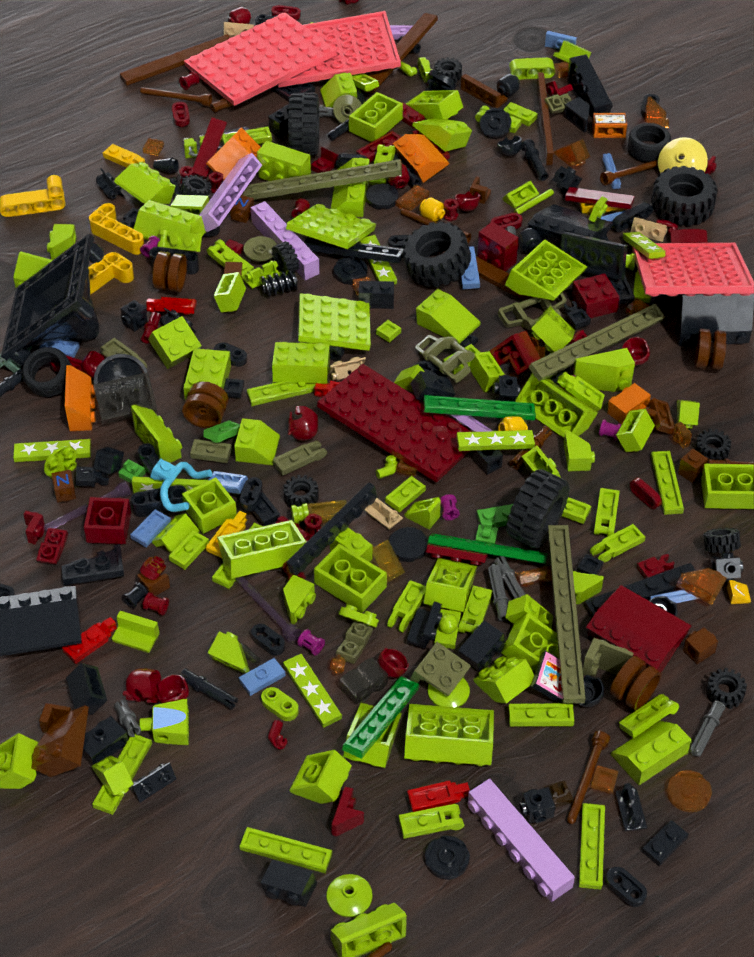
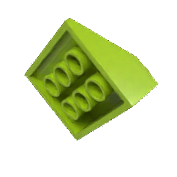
(544, 272)
(449, 734)

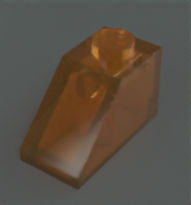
(655, 113)
(573, 153)
(702, 583)

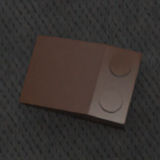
(61, 744)

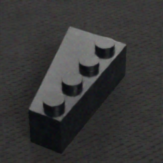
(588, 85)

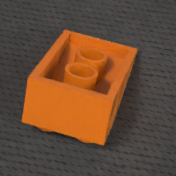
(234, 149)

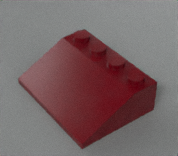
(638, 627)

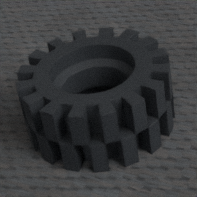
(450, 68)
(195, 186)
(285, 257)
(715, 438)
(297, 485)
(722, 540)
(730, 679)

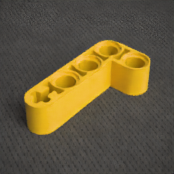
(34, 201)
(105, 225)
(110, 267)

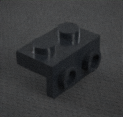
(423, 626)

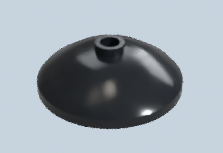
(118, 367)

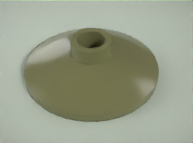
(342, 103)
(259, 248)

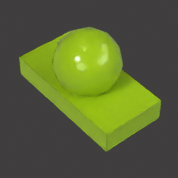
(448, 628)

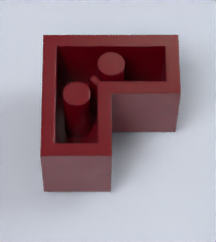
(517, 350)

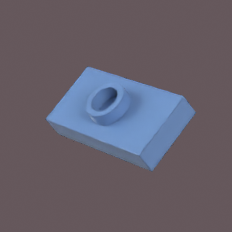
(555, 40)
(67, 347)
(231, 482)
(150, 528)
(262, 676)

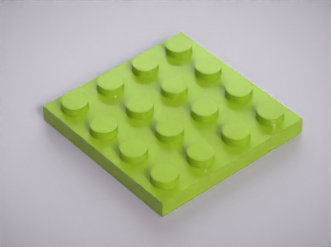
(331, 226)
(334, 322)

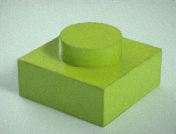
(388, 331)

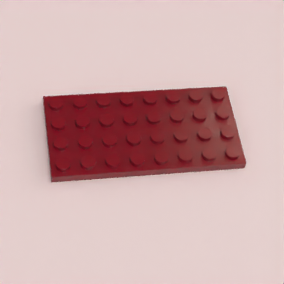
(395, 421)

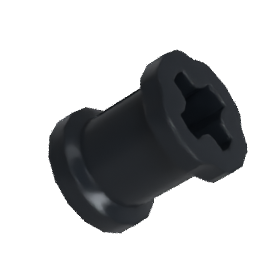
(134, 595)

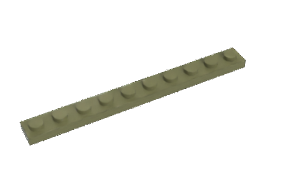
(324, 179)
(596, 342)
(566, 615)

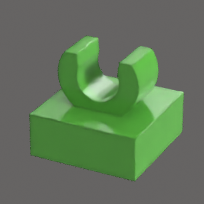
(130, 470)
(487, 533)

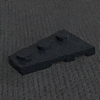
(100, 567)

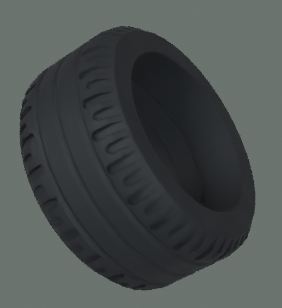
(647, 132)
(35, 361)

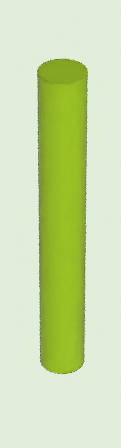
(533, 202)

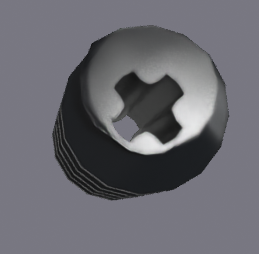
(278, 282)

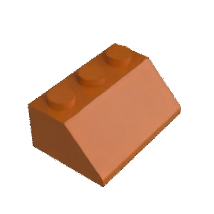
(420, 155)
(79, 400)

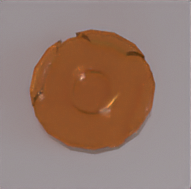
(689, 791)

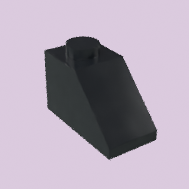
(577, 113)

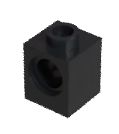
(108, 460)
(488, 460)

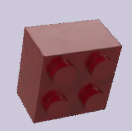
(497, 246)
(595, 295)
(107, 520)

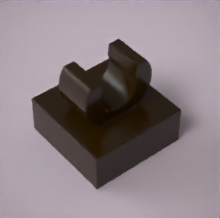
(560, 793)

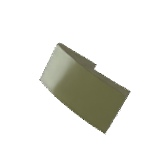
(557, 103)
(355, 642)

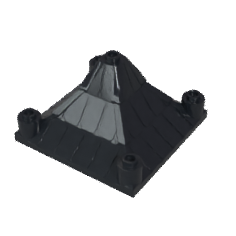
(54, 303)

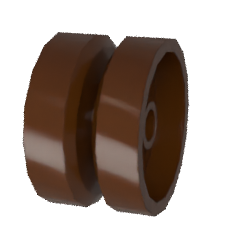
(169, 271)
(710, 349)
(205, 404)
(635, 683)

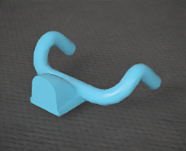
(169, 472)

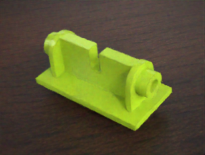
(252, 277)

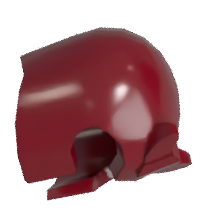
(304, 427)
(142, 685)

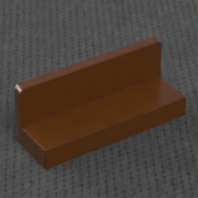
(482, 92)

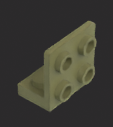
(605, 657)
(441, 669)

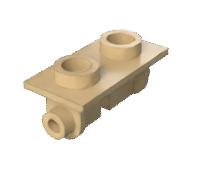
(234, 29)
(649, 229)
(339, 369)
(383, 514)

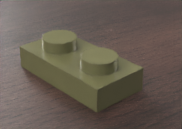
(210, 451)

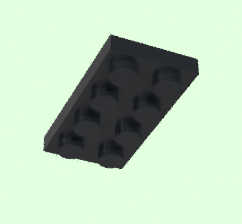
(597, 254)

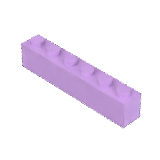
(229, 191)
(272, 226)
(520, 840)

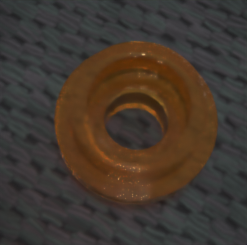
(337, 664)

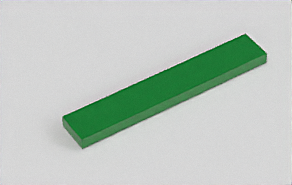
(478, 407)
(488, 548)
(380, 717)

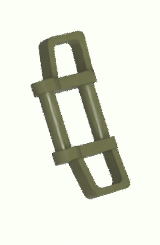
(523, 320)
(460, 357)

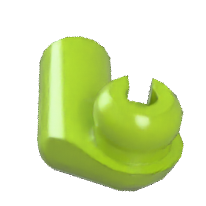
(407, 69)
(389, 469)

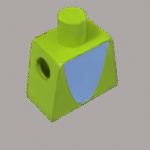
(169, 723)

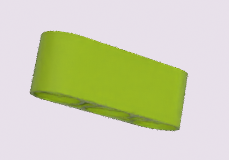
(529, 68)

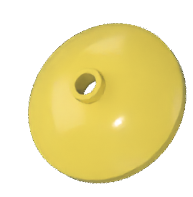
(693, 154)

